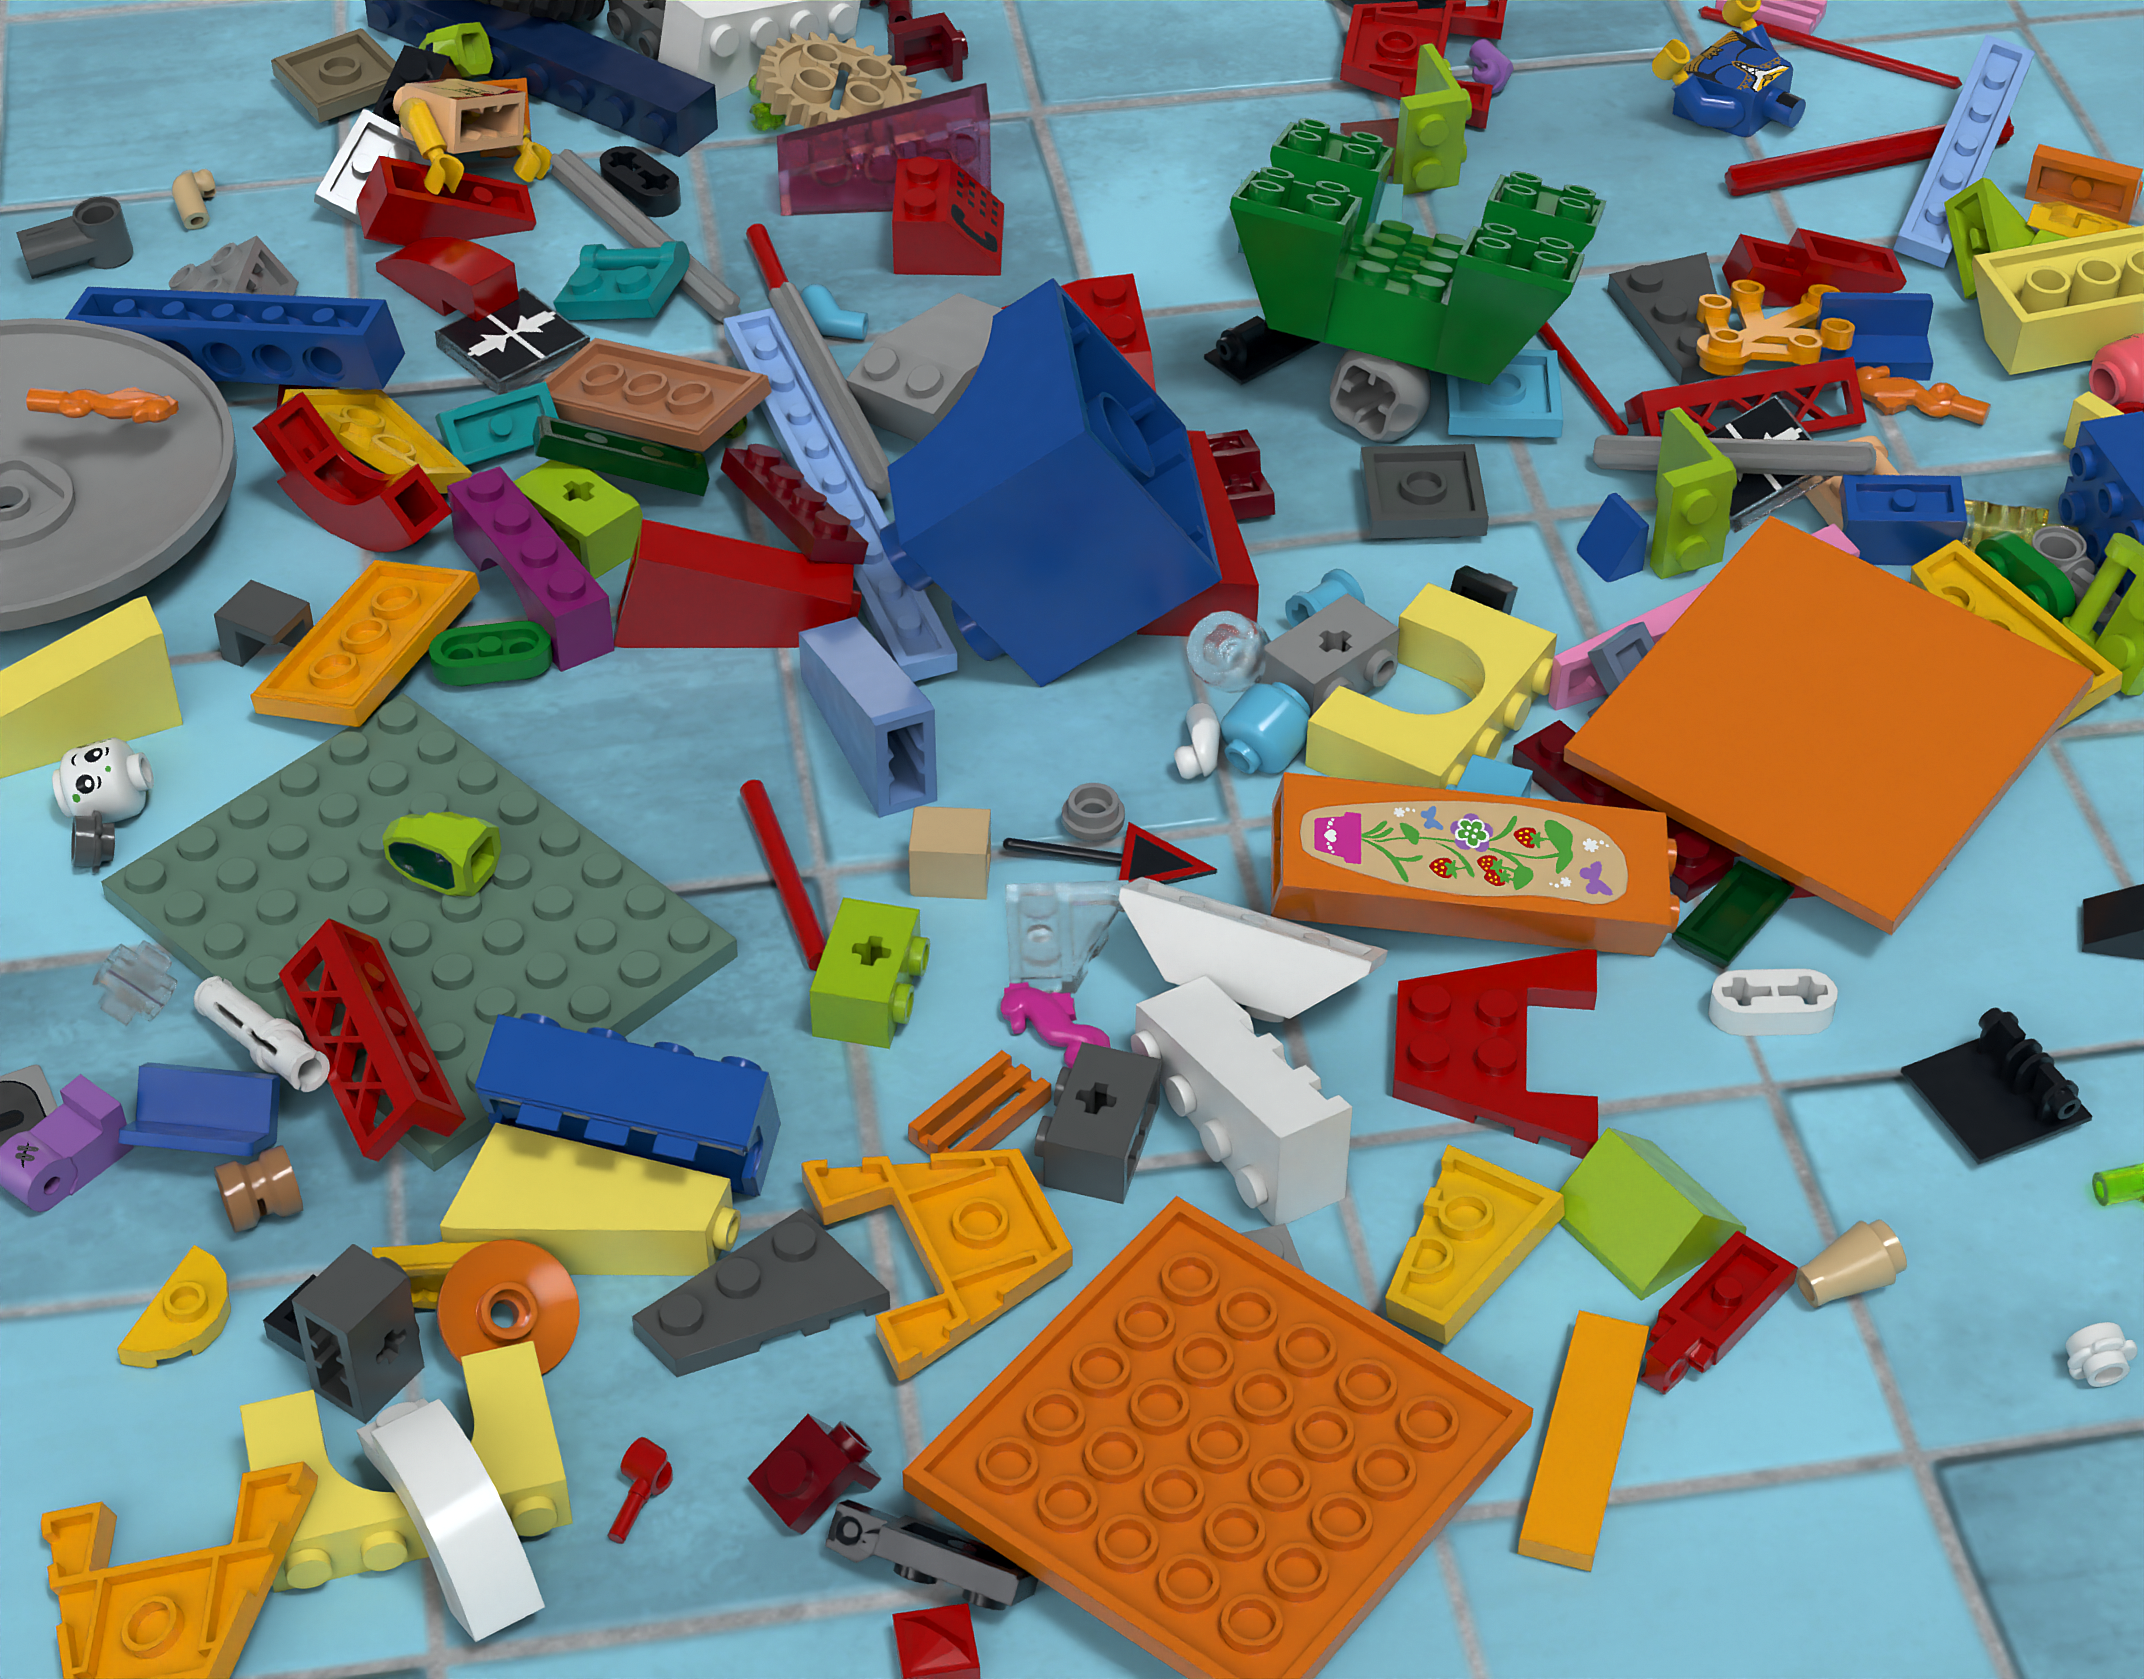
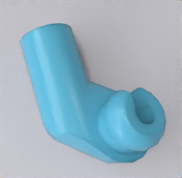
(830, 318)

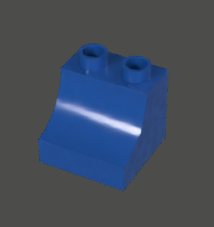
(1052, 496)

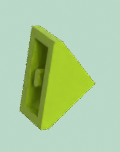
(1983, 223)

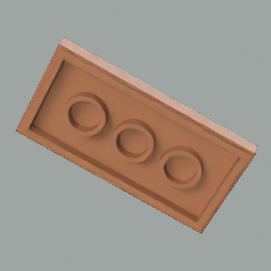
(654, 394)

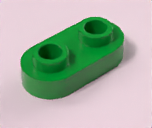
(2029, 572)
(490, 653)

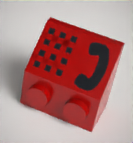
(944, 221)

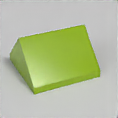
(1642, 1213)

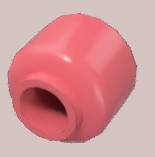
(2119, 371)

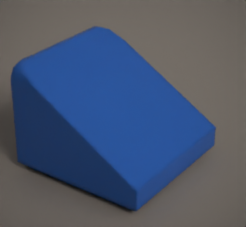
(1615, 540)

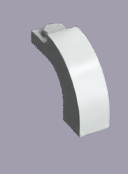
(455, 1513)

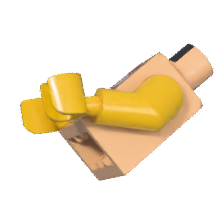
(466, 118)

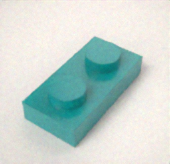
(495, 424)

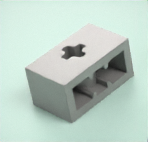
(1333, 648)

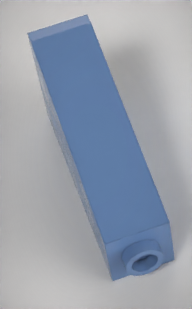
(873, 714)

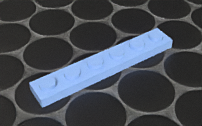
(1964, 147)

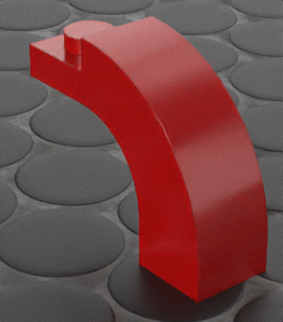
(339, 491)

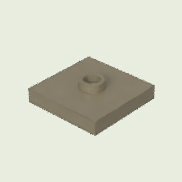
(335, 74)

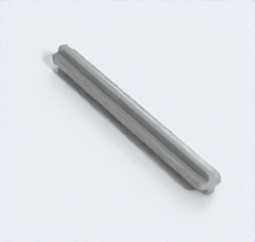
(641, 231)
(832, 388)

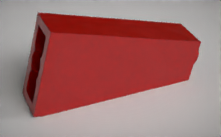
(725, 592)

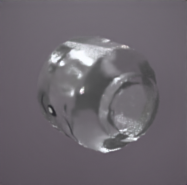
(1212, 644)

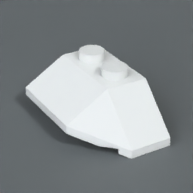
(1249, 955)

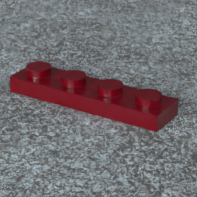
(794, 505)
(1698, 860)

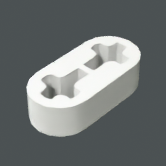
(1772, 1002)

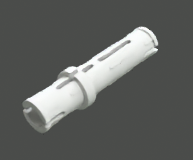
(272, 1042)

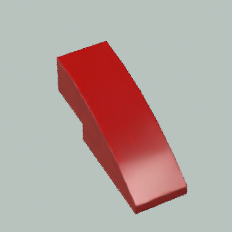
(1809, 261)
(453, 276)

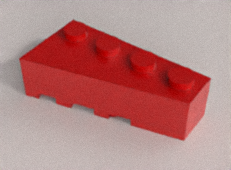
(1239, 586)

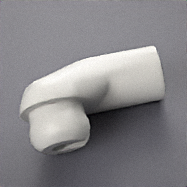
(1205, 735)

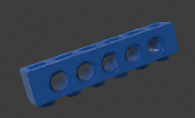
(259, 335)

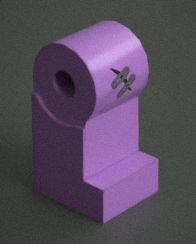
(64, 1147)

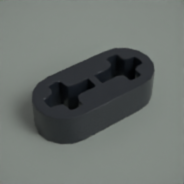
(641, 180)

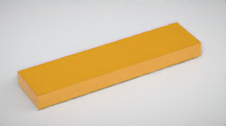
(1583, 1441)

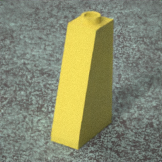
(86, 689)
(593, 1206)

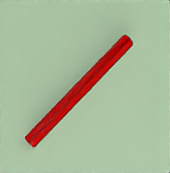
(1839, 160)

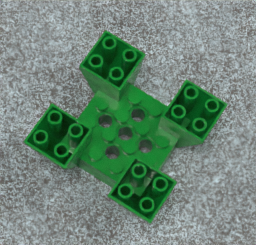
(1397, 293)

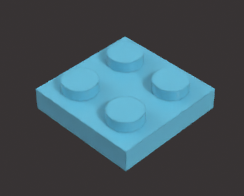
(1517, 403)

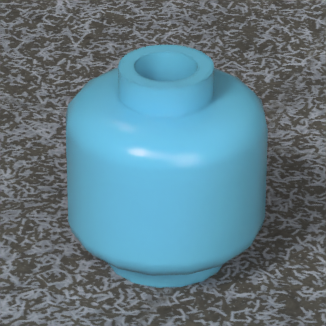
(1265, 728)

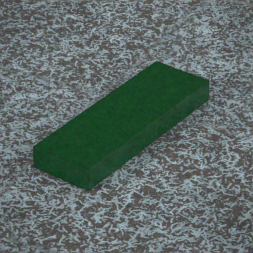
(620, 455)

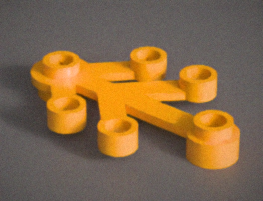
(1727, 350)

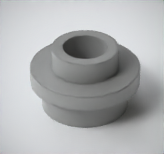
(1093, 812)

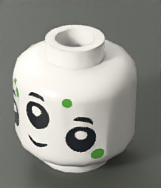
(103, 779)

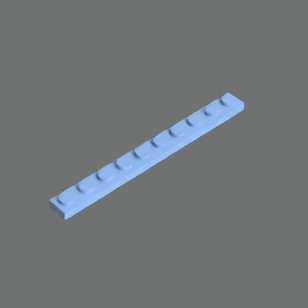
(812, 445)

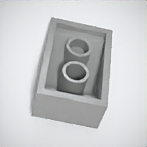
(923, 366)

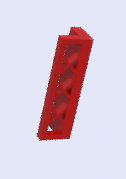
(1754, 389)
(374, 1020)

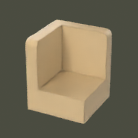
(950, 852)

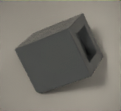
(260, 617)

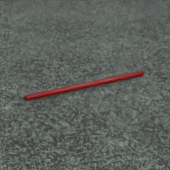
(1845, 51)
(1583, 380)

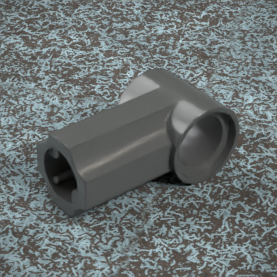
(90, 236)

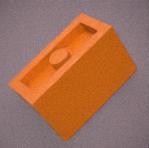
(2084, 182)

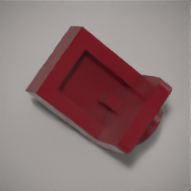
(928, 45)
(812, 1471)

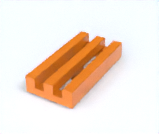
(971, 1105)

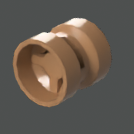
(258, 1188)

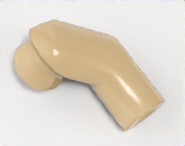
(188, 194)

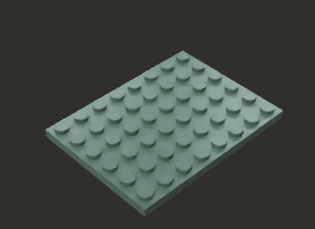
(551, 933)

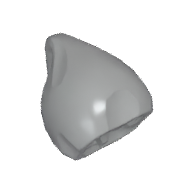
(1379, 395)

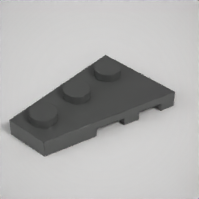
(1663, 309)
(767, 1288)

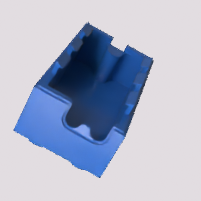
(2107, 485)
(632, 1097)

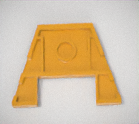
(975, 1228)
(176, 1611)

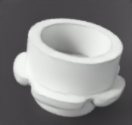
(2100, 1354)

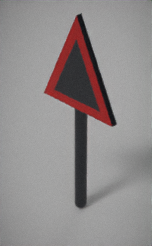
(1142, 857)

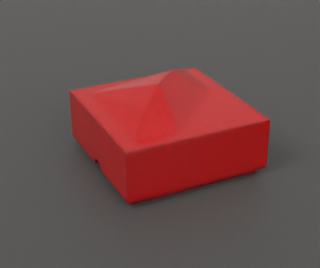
(936, 1643)

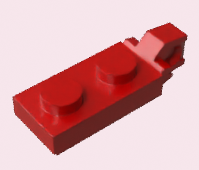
(1715, 1310)

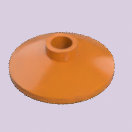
(525, 1281)

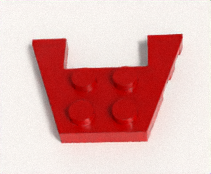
(1386, 42)
(1467, 1045)

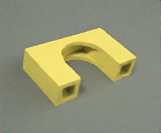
(1461, 642)
(368, 1530)

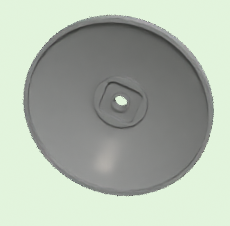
(93, 496)

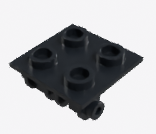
(1997, 1090)

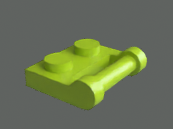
(2124, 634)

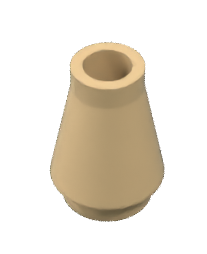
(1854, 1263)

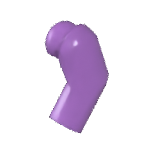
(1494, 65)

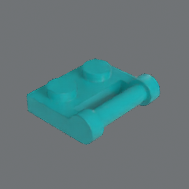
(622, 281)

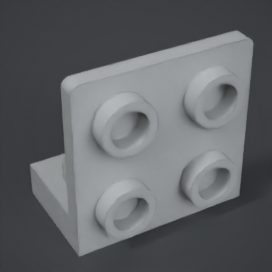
(237, 269)

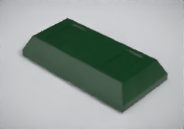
(1732, 914)

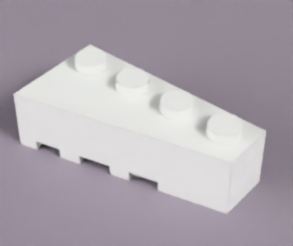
(727, 37)
(1246, 1101)

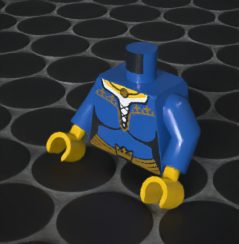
(1734, 82)

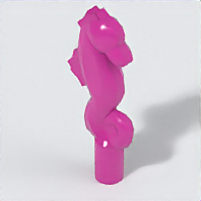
(1051, 1018)

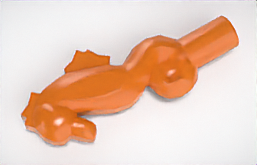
(1897, 393)
(121, 404)

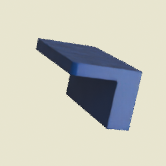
(1887, 332)
(1901, 515)
(204, 1110)

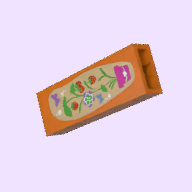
(1471, 865)

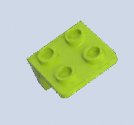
(1431, 127)
(1692, 497)

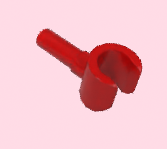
(651, 1473)

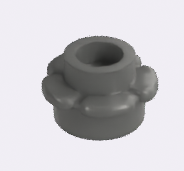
(91, 841)

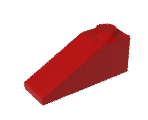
(401, 210)

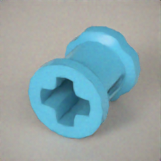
(1332, 587)

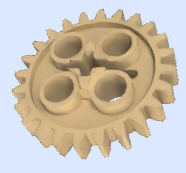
(802, 75)

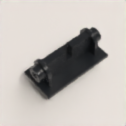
(1254, 349)

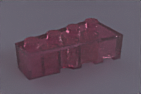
(854, 160)

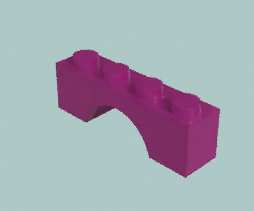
(504, 529)

